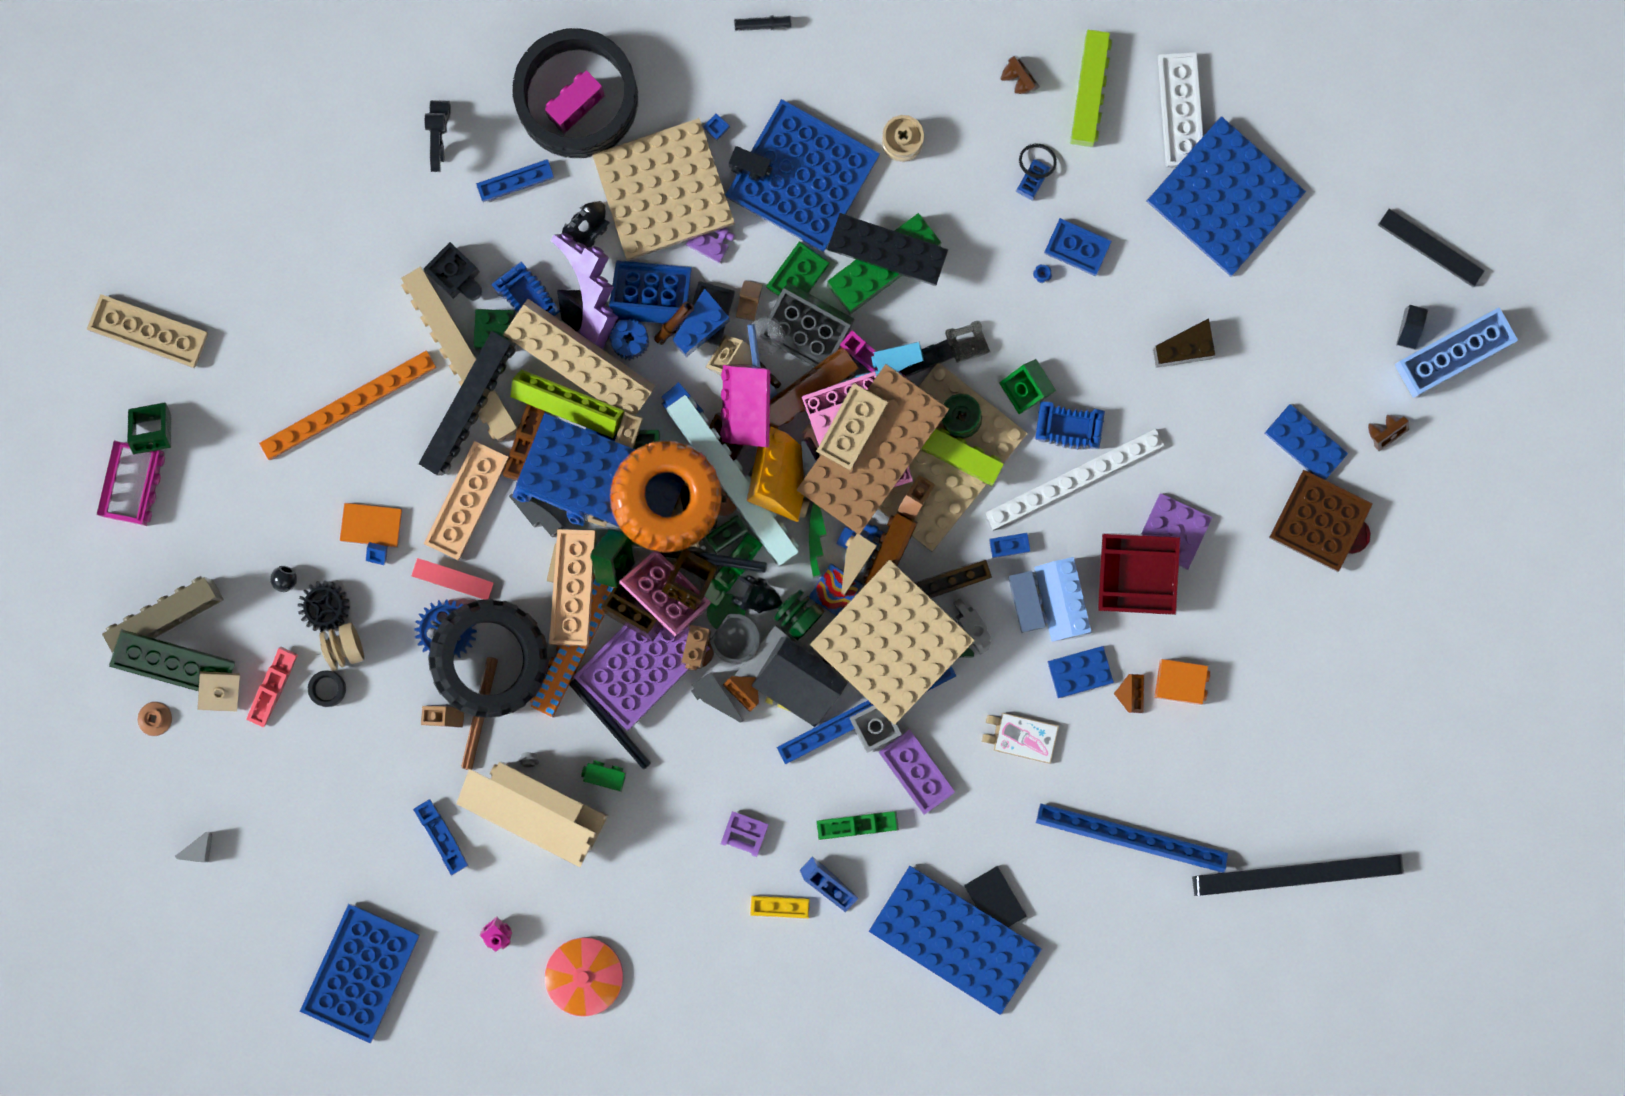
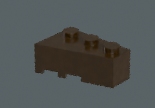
(1186, 347)
(631, 613)

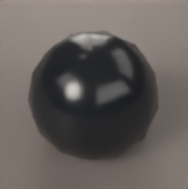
(283, 578)

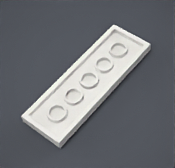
(1179, 105)

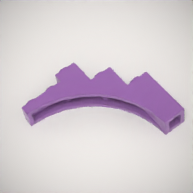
(595, 289)

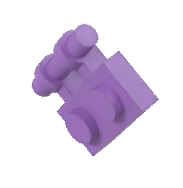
(712, 247)

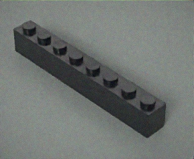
(467, 403)

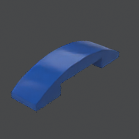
(441, 837)

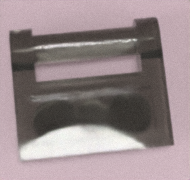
(969, 347)

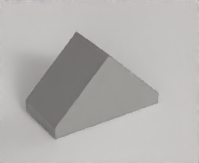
(197, 850)

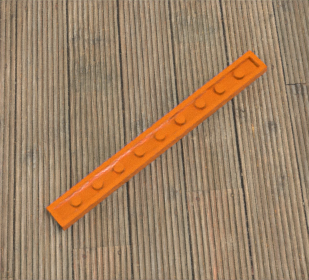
(347, 405)

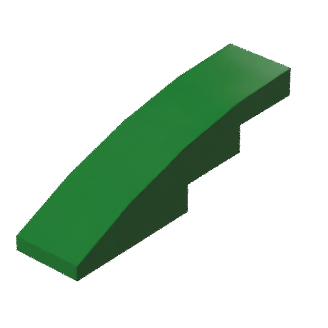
(816, 530)
(727, 576)
(857, 825)

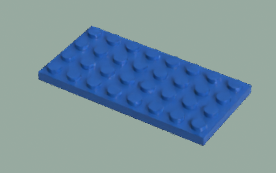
(579, 470)
(955, 940)

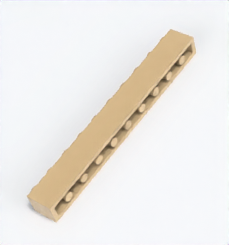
(454, 348)

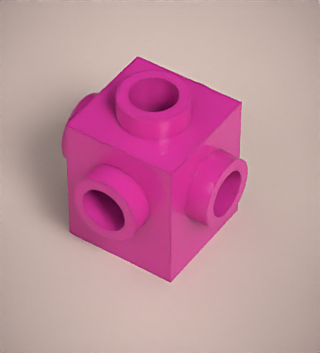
(496, 934)

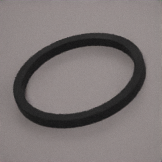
(1035, 175)

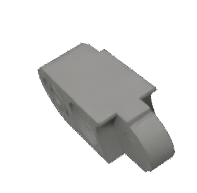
(974, 626)

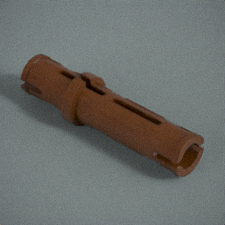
(669, 328)

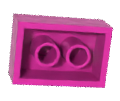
(574, 101)

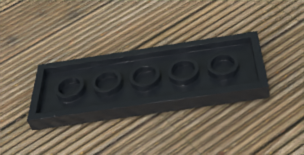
(887, 249)

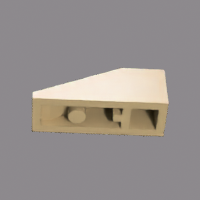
(857, 555)

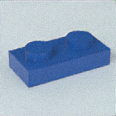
(1009, 545)

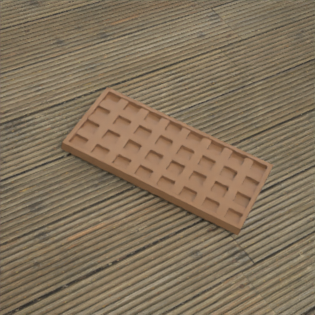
(891, 447)

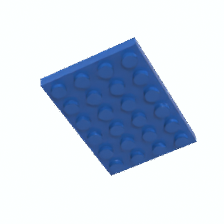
(359, 973)

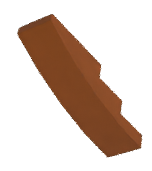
(524, 438)

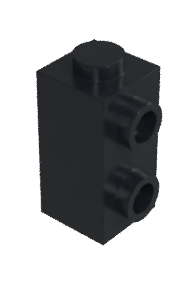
(750, 164)

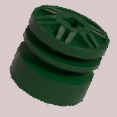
(964, 405)
(798, 614)

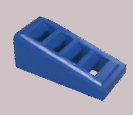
(1026, 192)

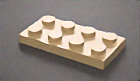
(852, 426)

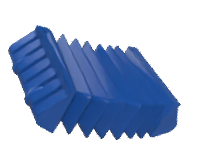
(520, 285)
(1069, 426)

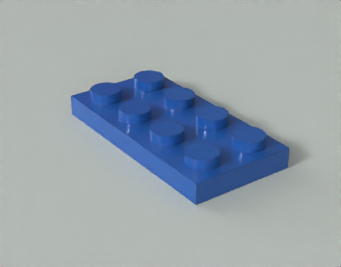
(1306, 442)

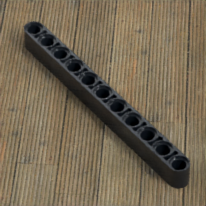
(1298, 875)

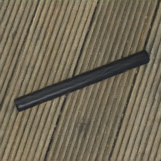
(727, 561)
(610, 724)

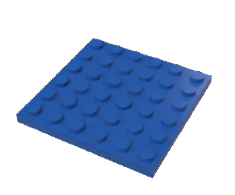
(812, 175)
(1226, 196)

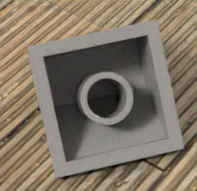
(874, 728)

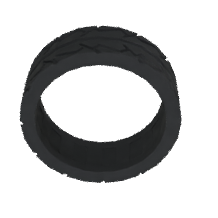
(570, 40)

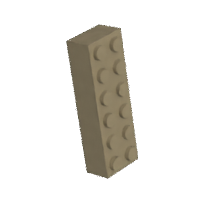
(168, 611)

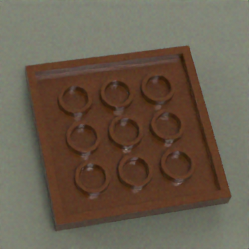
(1320, 521)

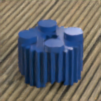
(623, 330)

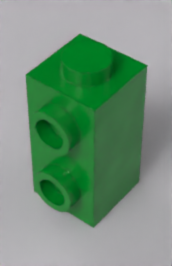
(603, 776)

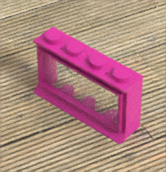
(130, 484)

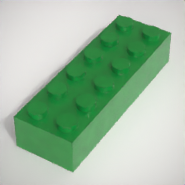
(862, 281)

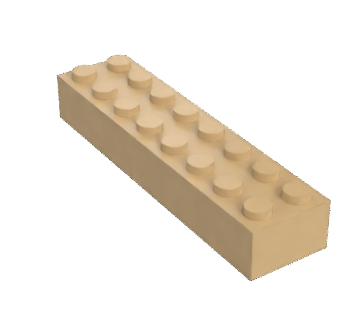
(578, 359)

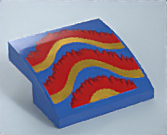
(829, 589)

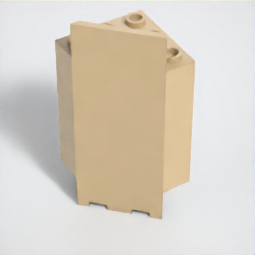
(533, 812)

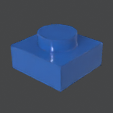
(716, 126)
(376, 553)

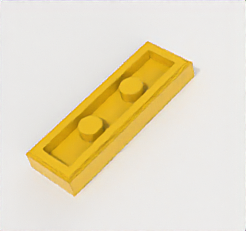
(779, 907)

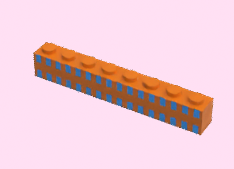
(568, 659)

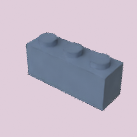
(1027, 601)

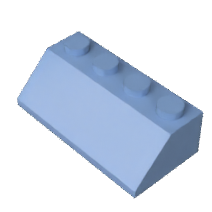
(1062, 599)

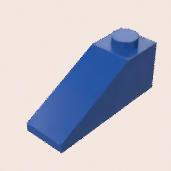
(827, 884)

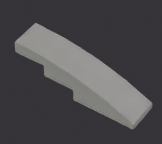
(754, 665)

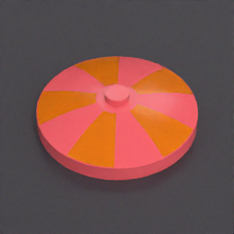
(583, 976)

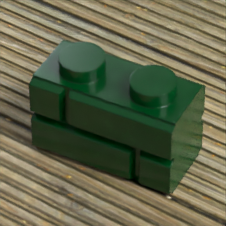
(726, 534)

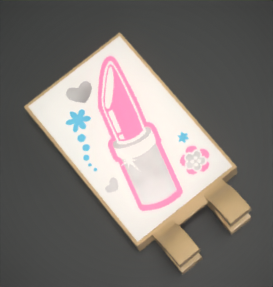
(1022, 737)

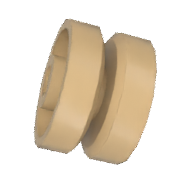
(910, 145)

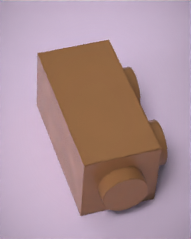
(695, 647)

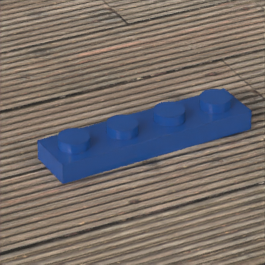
(515, 180)

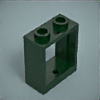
(159, 439)

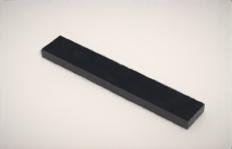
(1431, 247)

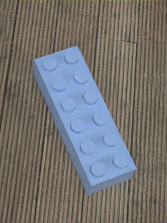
(1456, 352)

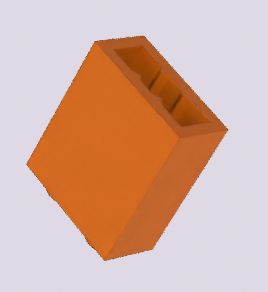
(1182, 682)

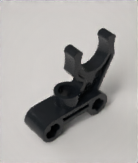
(436, 123)

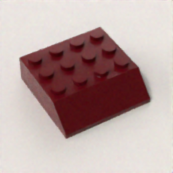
(1139, 573)

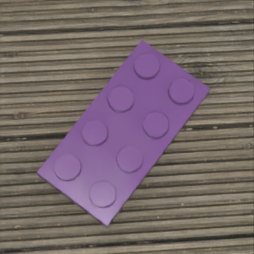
(916, 772)

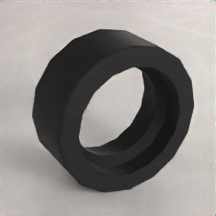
(312, 688)

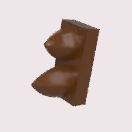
(1017, 69)
(1395, 428)

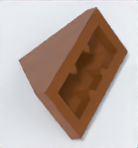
(743, 691)
(1131, 693)

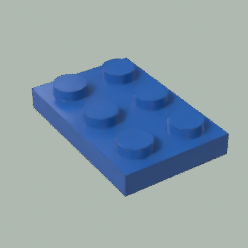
(1077, 247)
(1080, 672)

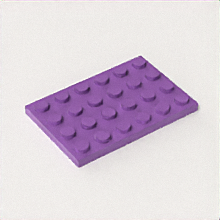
(634, 672)

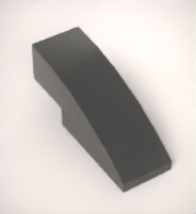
(537, 515)

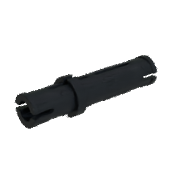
(763, 23)

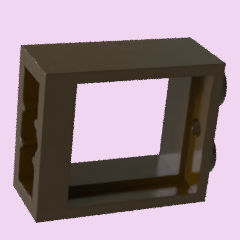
(696, 566)

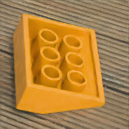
(778, 475)

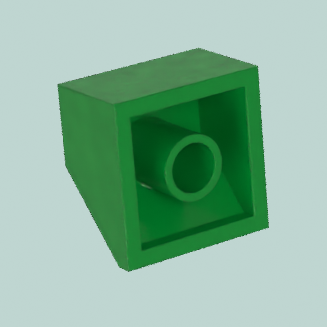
(1027, 386)

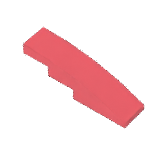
(452, 579)
(272, 687)

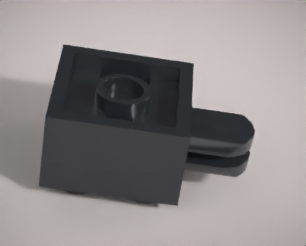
(456, 275)

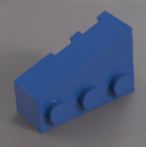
(700, 324)

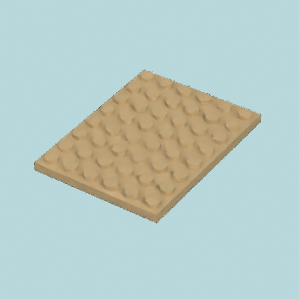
(953, 488)

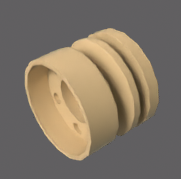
(339, 647)

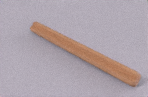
(477, 722)

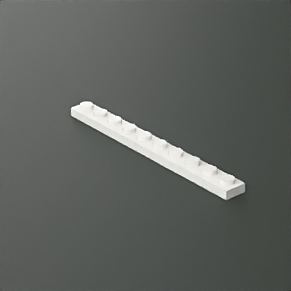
(1074, 479)

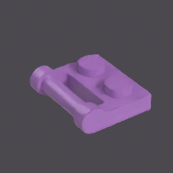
(746, 827)

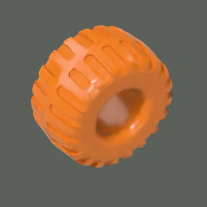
(638, 519)

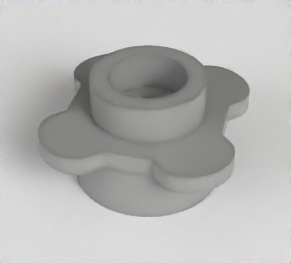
(528, 759)

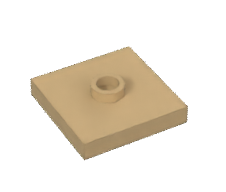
(218, 691)

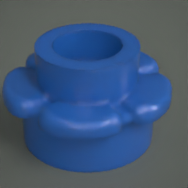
(1047, 273)

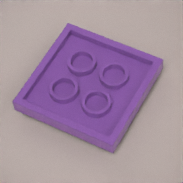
(1177, 519)

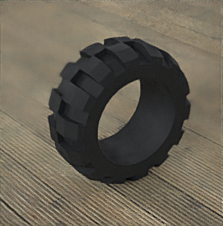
(534, 658)

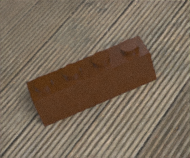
(893, 544)

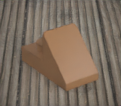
(749, 300)

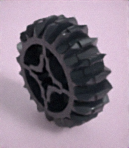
(326, 598)

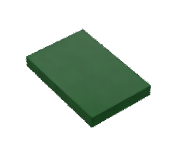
(800, 268)

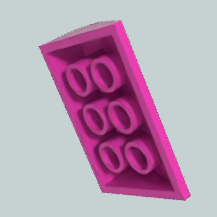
(745, 405)

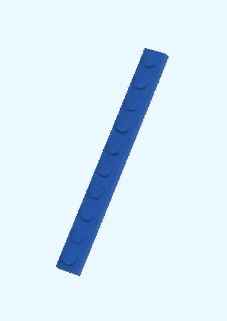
(834, 728)
(1132, 838)

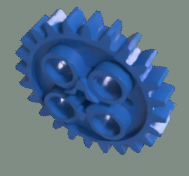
(431, 615)

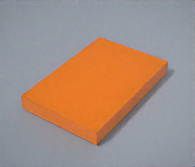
(370, 524)

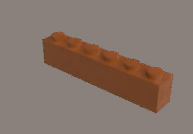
(824, 375)

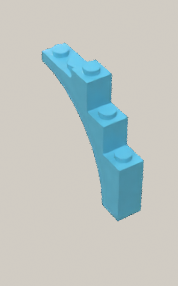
(897, 357)

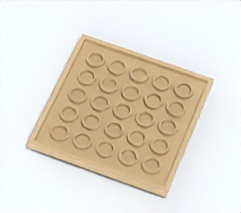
(663, 189)
(892, 642)

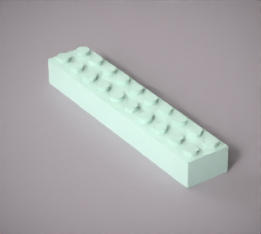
(732, 480)

